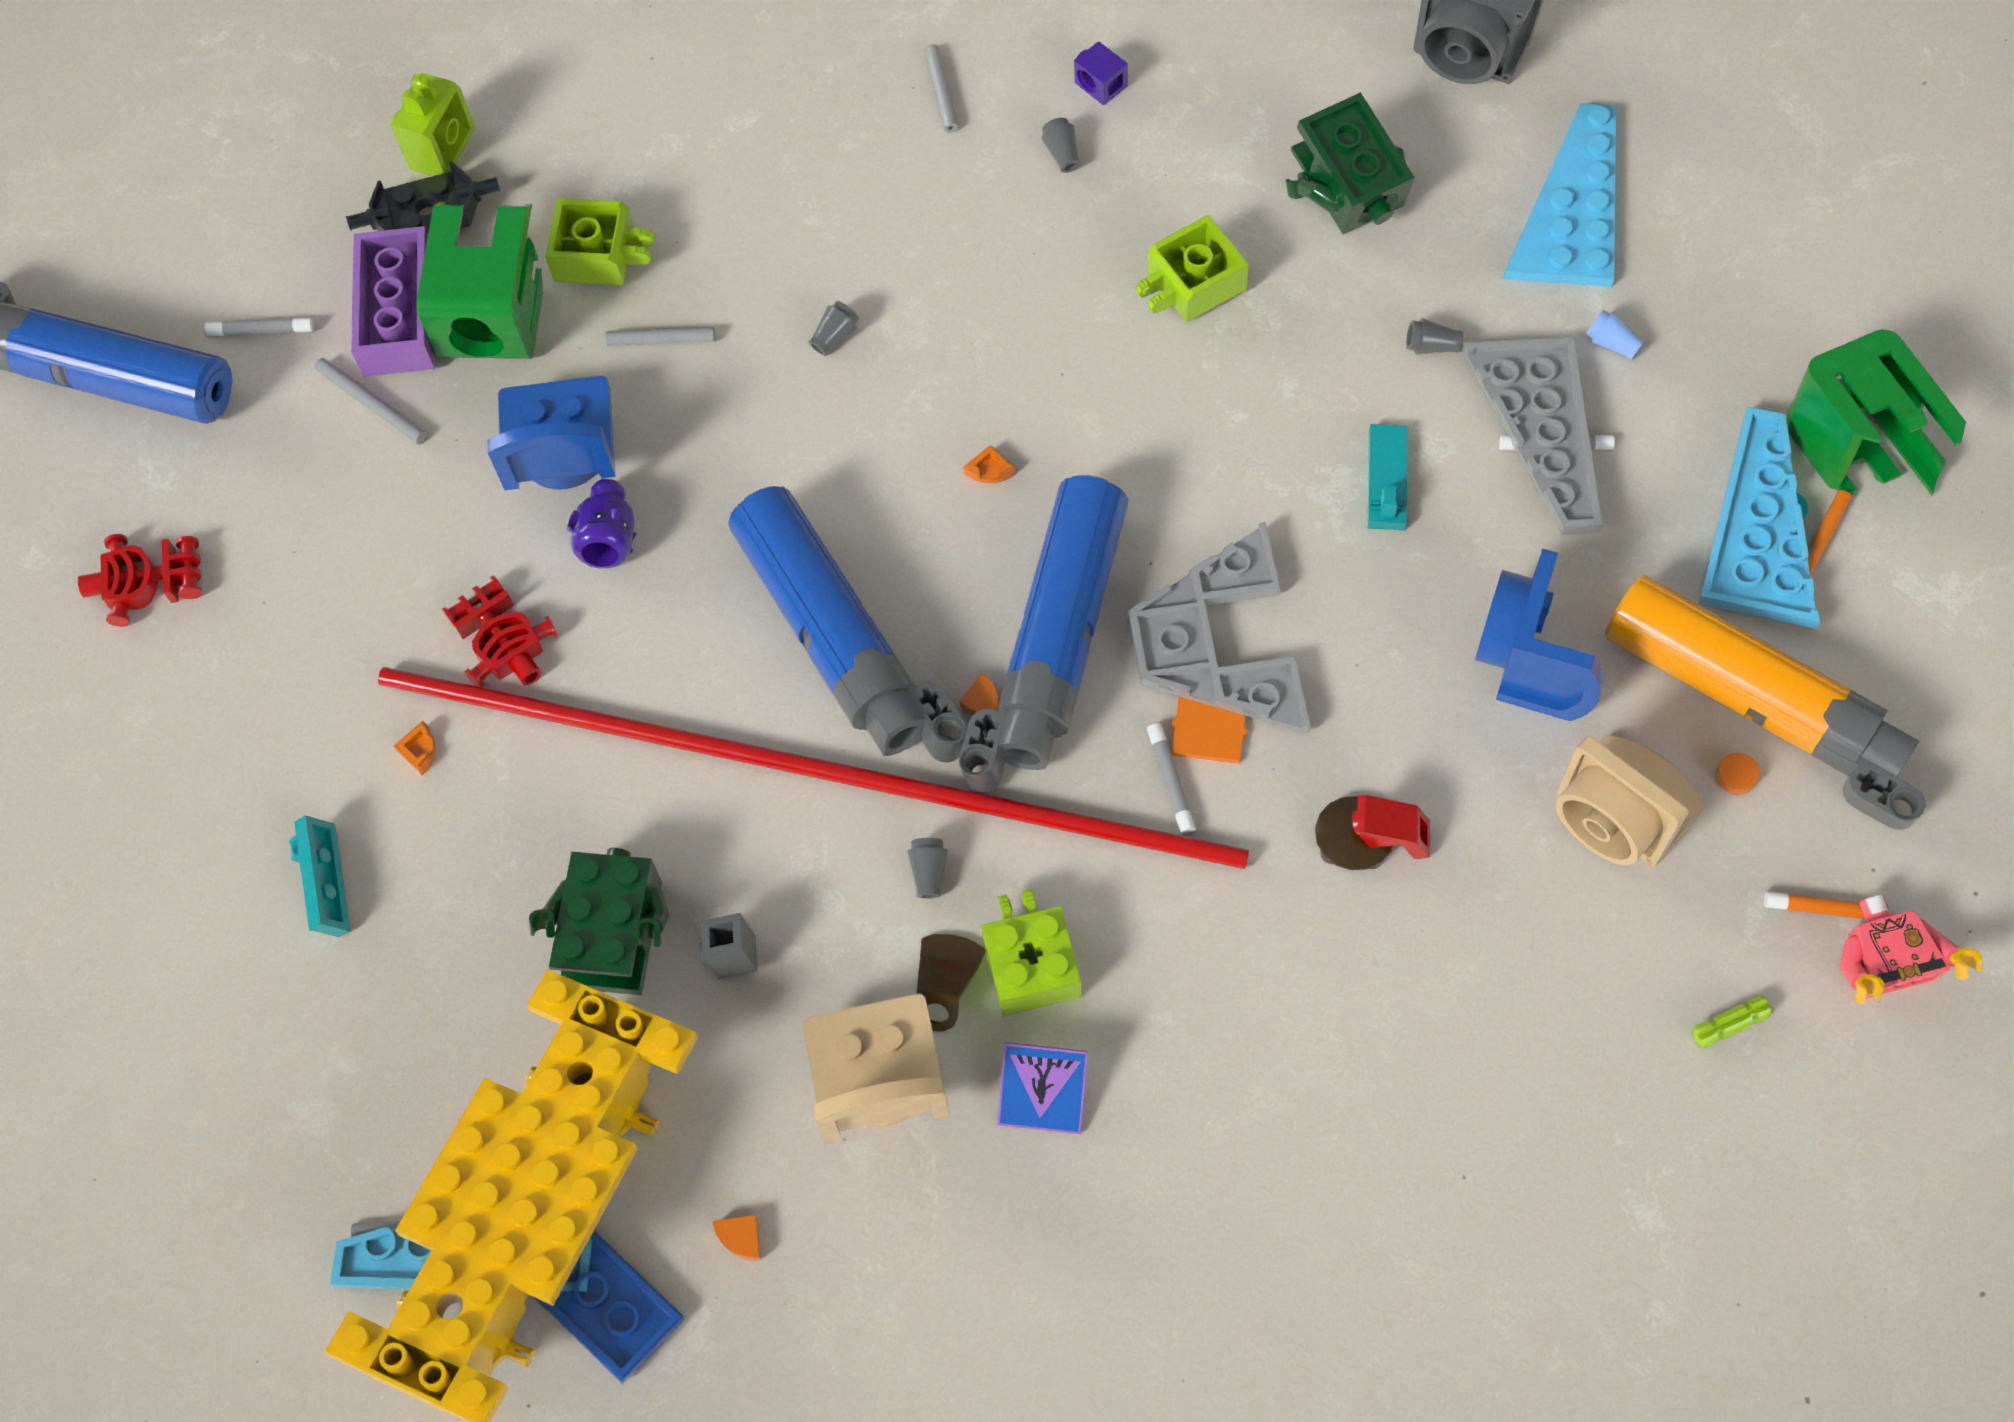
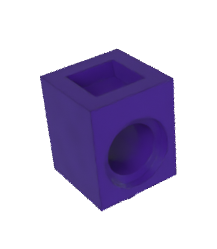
(1100, 73)

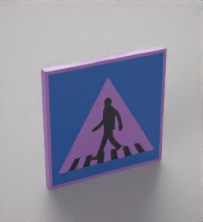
(1042, 1087)

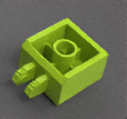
(432, 124)
(595, 242)
(1193, 270)
(1027, 936)

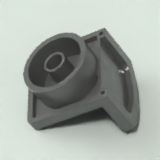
(1475, 37)

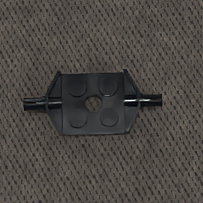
(400, 205)

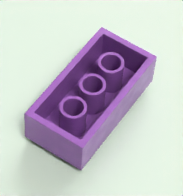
(384, 302)

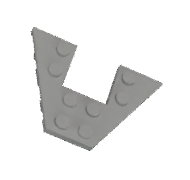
(1177, 644)

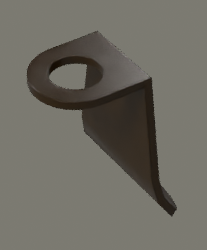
(945, 972)

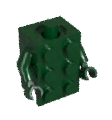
(1350, 165)
(604, 920)

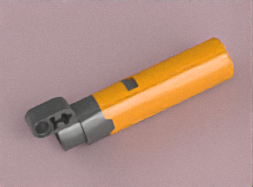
(1773, 692)

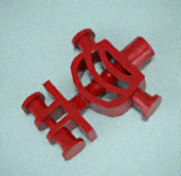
(137, 587)
(503, 641)

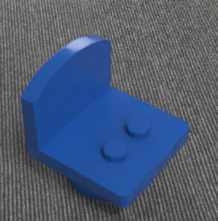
(554, 433)
(1536, 672)

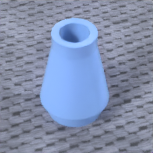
(1614, 335)

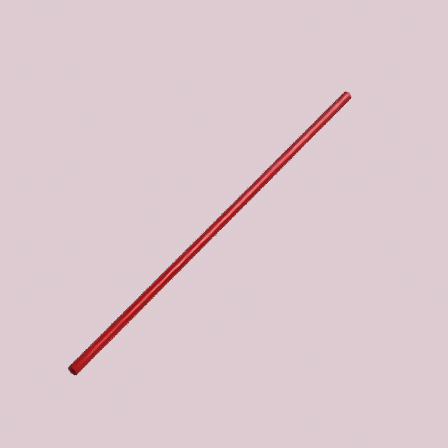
(817, 768)

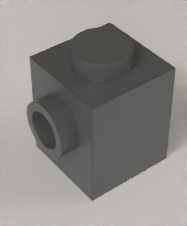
(728, 946)

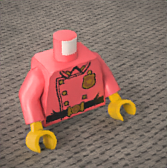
(1898, 952)

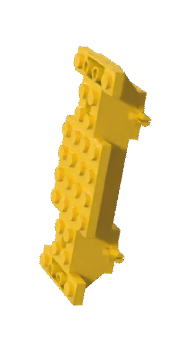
(516, 1201)

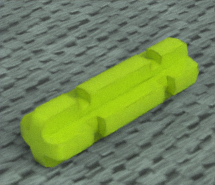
(1732, 1022)

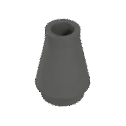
(1061, 142)
(834, 327)
(1430, 337)
(927, 865)

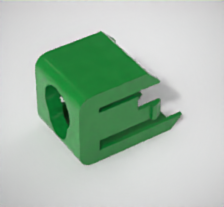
(480, 297)
(1893, 388)

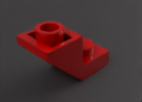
(1392, 823)

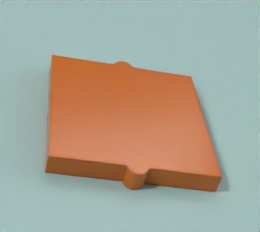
(1207, 732)

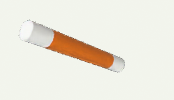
(1814, 905)

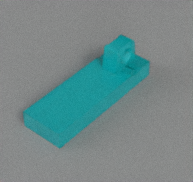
(1387, 477)
(322, 879)

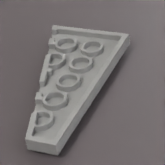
(1542, 409)

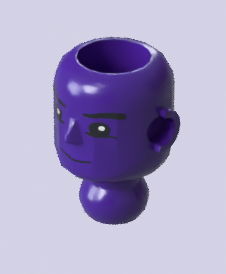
(602, 526)

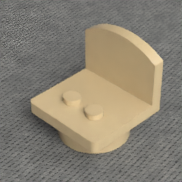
(1625, 800)
(874, 1065)

